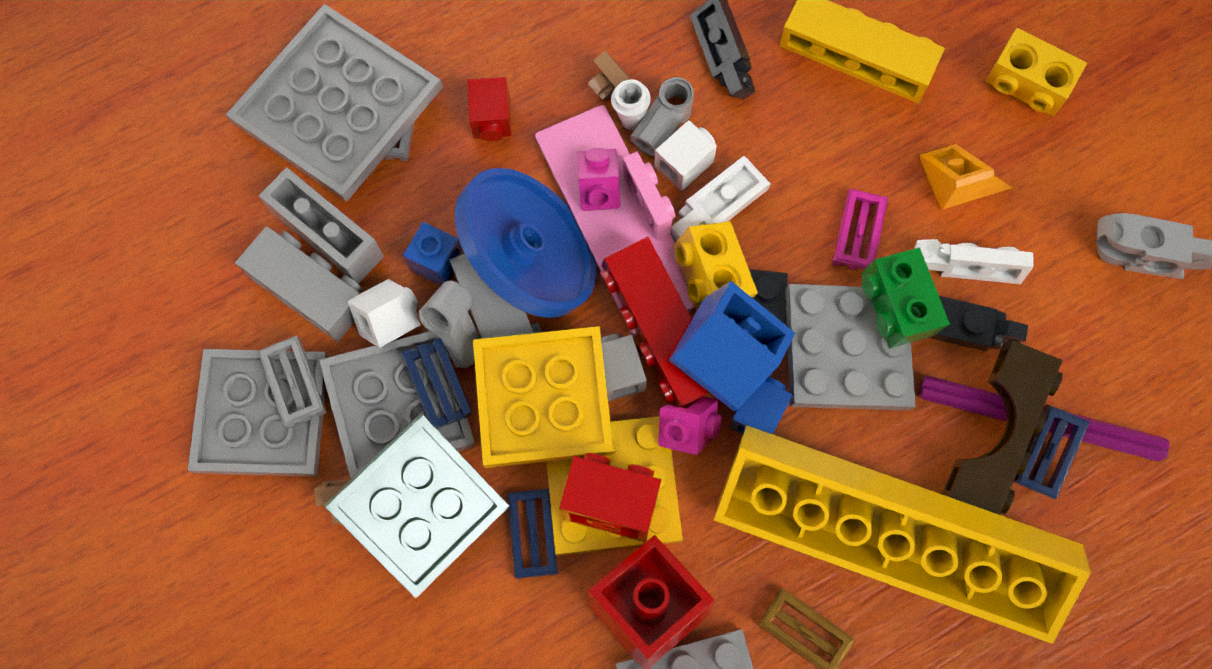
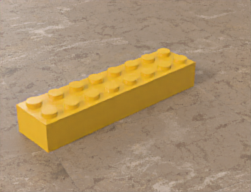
(903, 535)

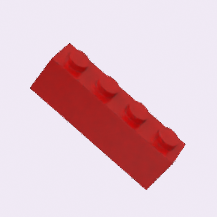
(655, 313)

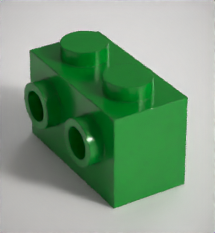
(904, 298)

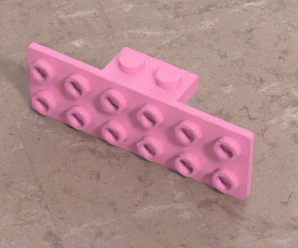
(641, 208)

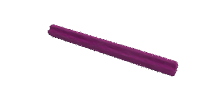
(1097, 433)

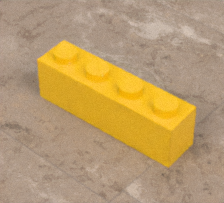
(862, 47)

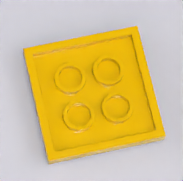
(542, 397)
(636, 444)

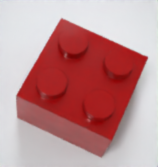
(610, 496)
(650, 602)

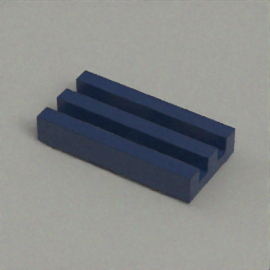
(424, 351)
(1065, 459)
(536, 570)

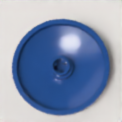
(524, 243)

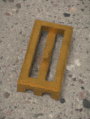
(774, 610)

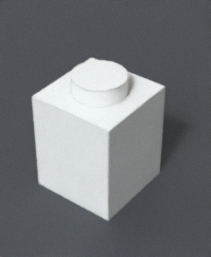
(685, 155)
(384, 312)

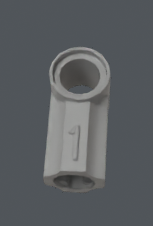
(663, 118)
(448, 316)

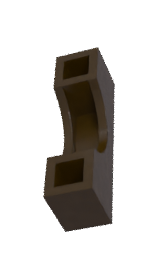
(1023, 381)

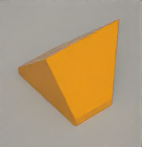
(959, 176)

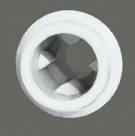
(631, 102)

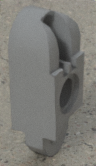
(1151, 245)

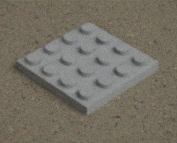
(335, 102)

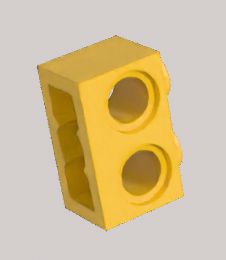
(1038, 64)
(711, 259)

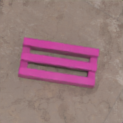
(852, 260)

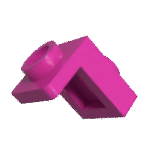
(598, 179)
(689, 428)

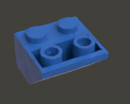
(732, 345)

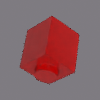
(489, 108)

